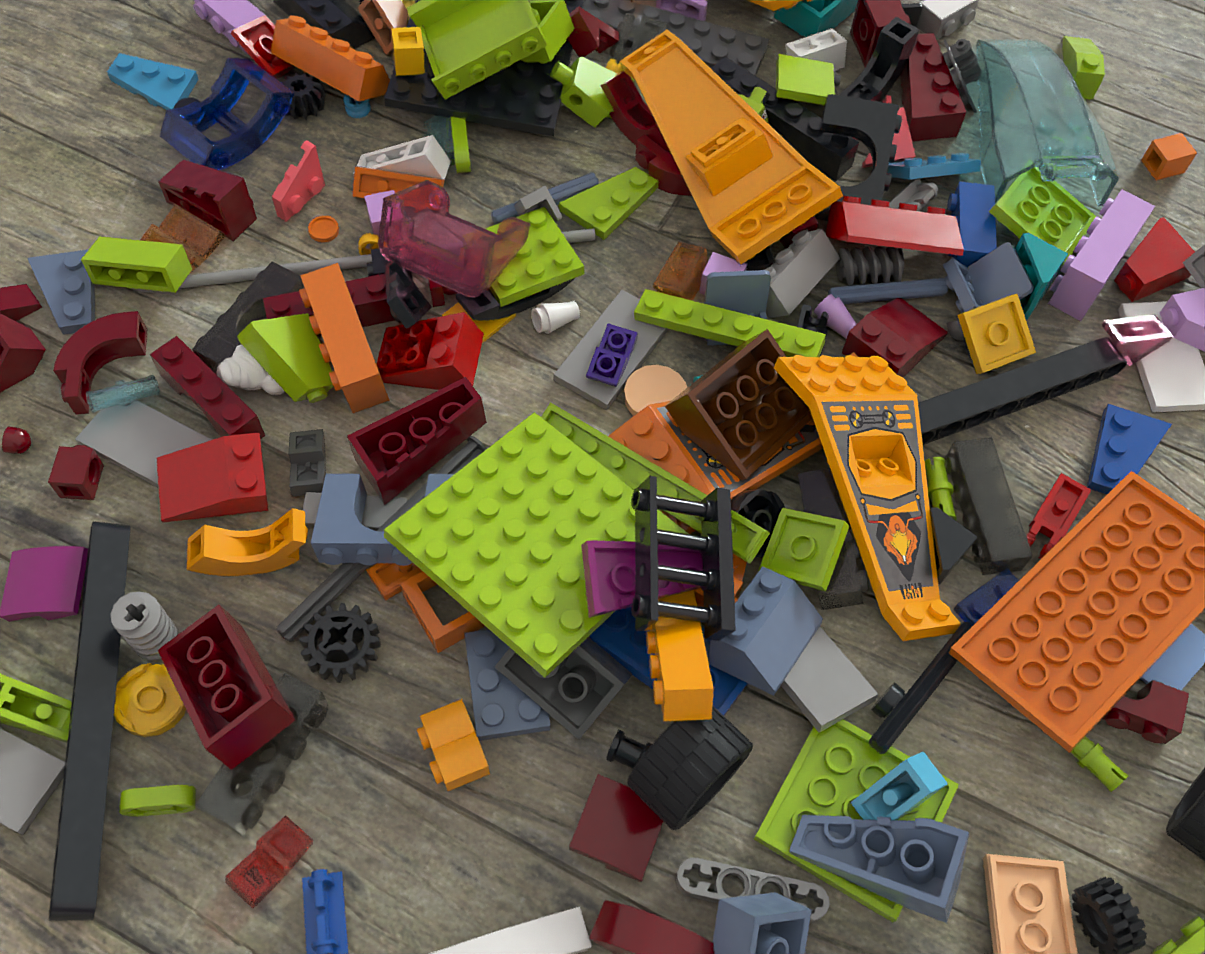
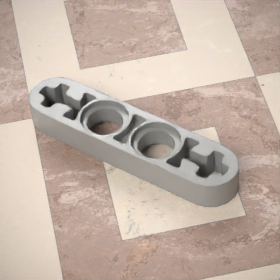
(752, 884)

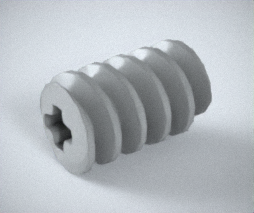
(143, 624)

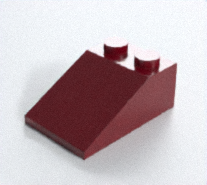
(895, 334)

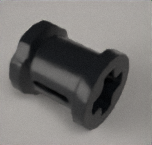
(626, 750)

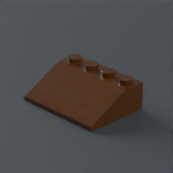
(741, 407)

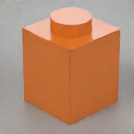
(1168, 156)

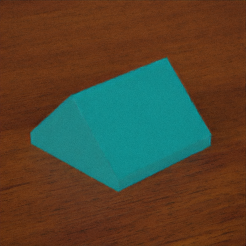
(1042, 264)

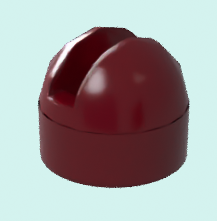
(15, 440)

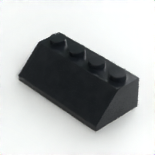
(334, 16)

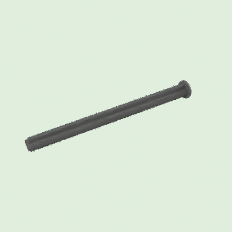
(349, 572)

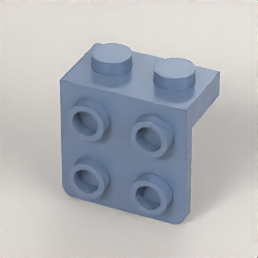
(988, 279)
(738, 292)

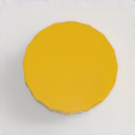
(147, 701)

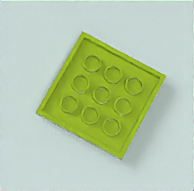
(824, 781)

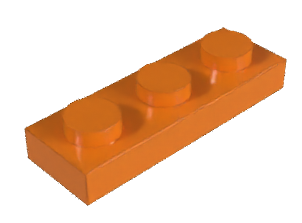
(372, 181)

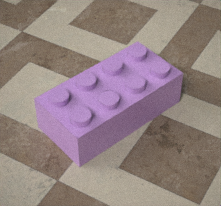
(1099, 254)

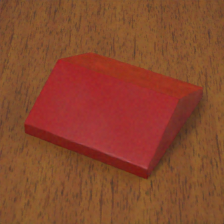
(257, 41)

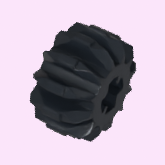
(308, 95)

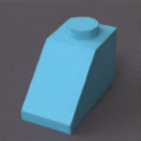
(900, 789)

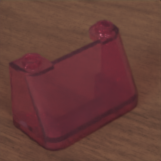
(443, 246)

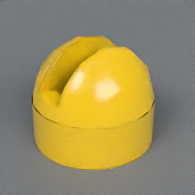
(365, 239)

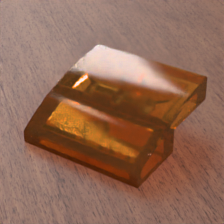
(186, 229)

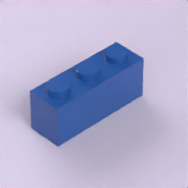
(975, 222)

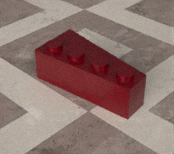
(930, 93)
(416, 437)

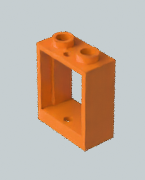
(439, 635)

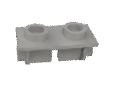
(915, 194)

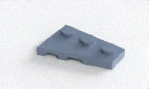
(66, 288)

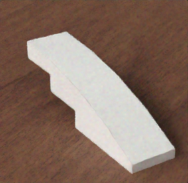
(550, 934)

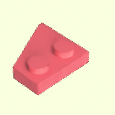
(299, 184)

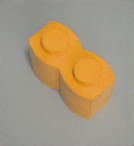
(454, 746)

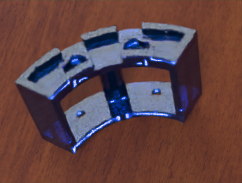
(184, 125)

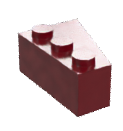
(211, 196)

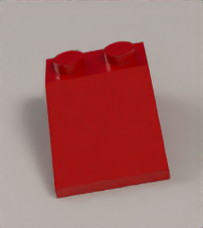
(213, 479)

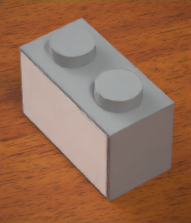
(945, 16)

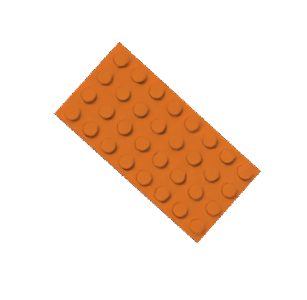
(1093, 612)

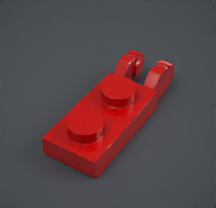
(1057, 512)

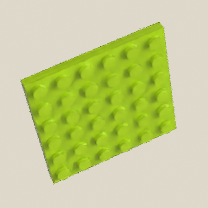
(511, 538)

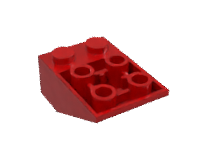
(431, 352)

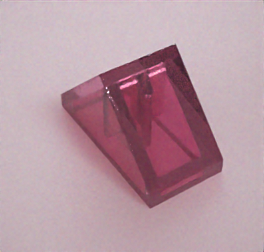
(1137, 336)

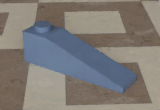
(897, 859)

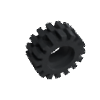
(1109, 917)

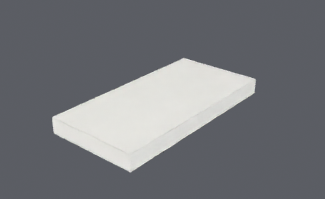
(1172, 373)

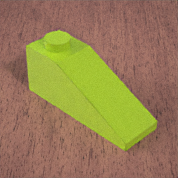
(1084, 63)
(33, 709)

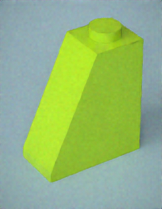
(290, 355)

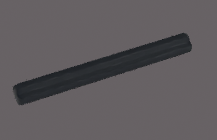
(916, 695)

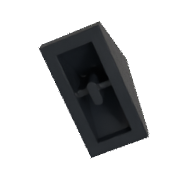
(950, 542)

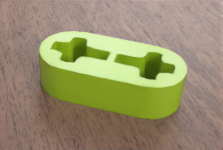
(157, 800)

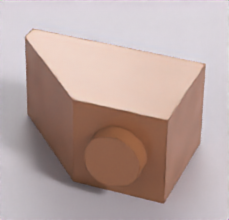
(381, 17)

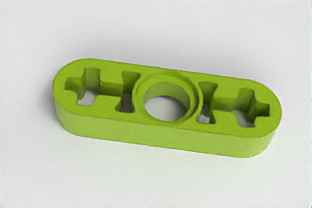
(460, 144)

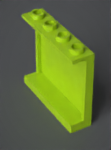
(474, 38)

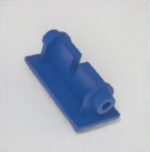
(325, 913)

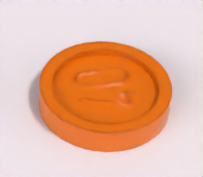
(323, 229)

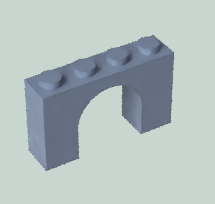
(339, 528)

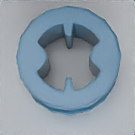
(357, 110)

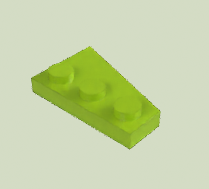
(609, 202)

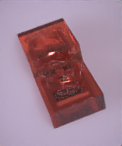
(270, 861)

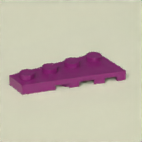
(611, 573)

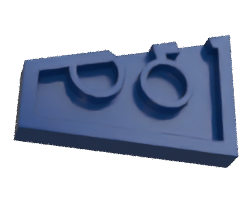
(1123, 446)

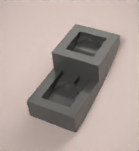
(307, 461)

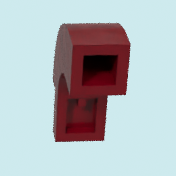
(630, 110)
(660, 166)
(92, 348)
(636, 931)

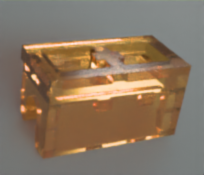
(682, 271)

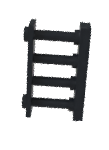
(716, 552)

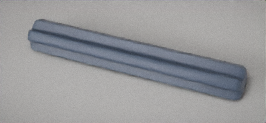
(559, 193)
(890, 291)

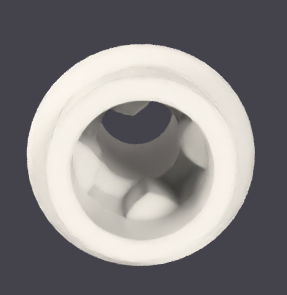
(552, 316)

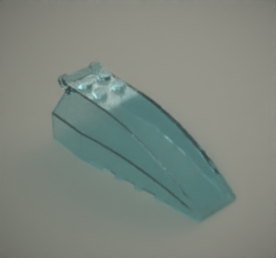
(1037, 119)

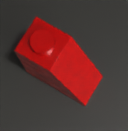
(1155, 262)

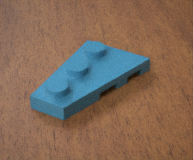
(154, 80)
(935, 166)

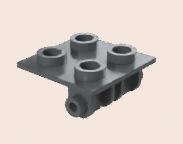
(965, 67)

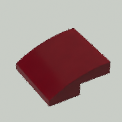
(617, 829)

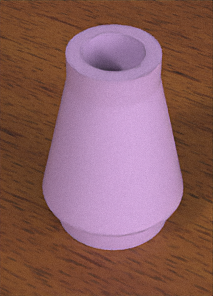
(839, 317)

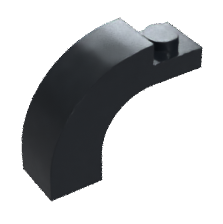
(887, 62)

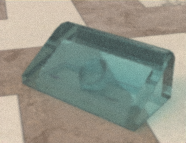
(442, 131)

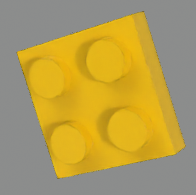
(996, 333)

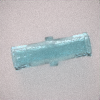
(122, 393)

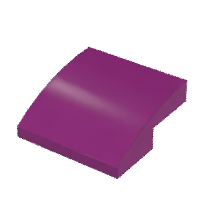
(44, 583)

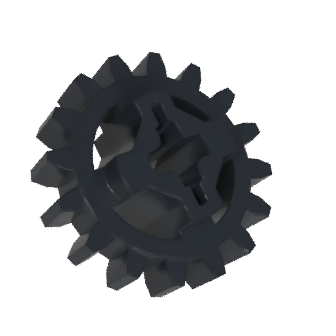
(348, 628)

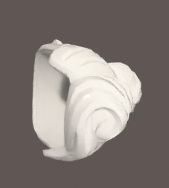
(246, 373)

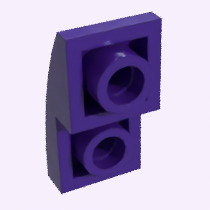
(612, 355)

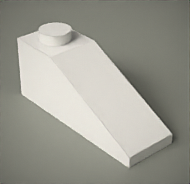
(414, 157)

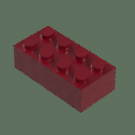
(225, 687)

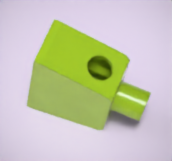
(582, 89)

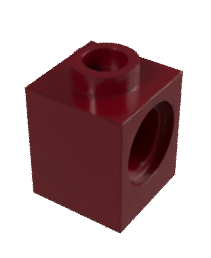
(76, 472)

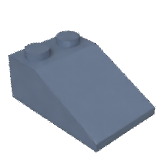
(761, 925)

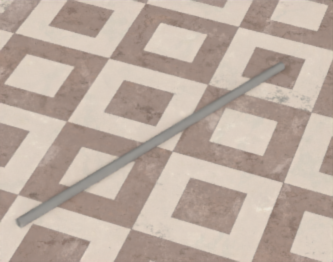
(305, 267)

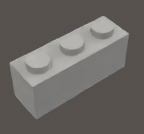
(799, 271)

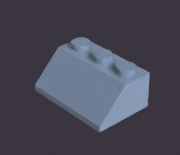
(771, 632)

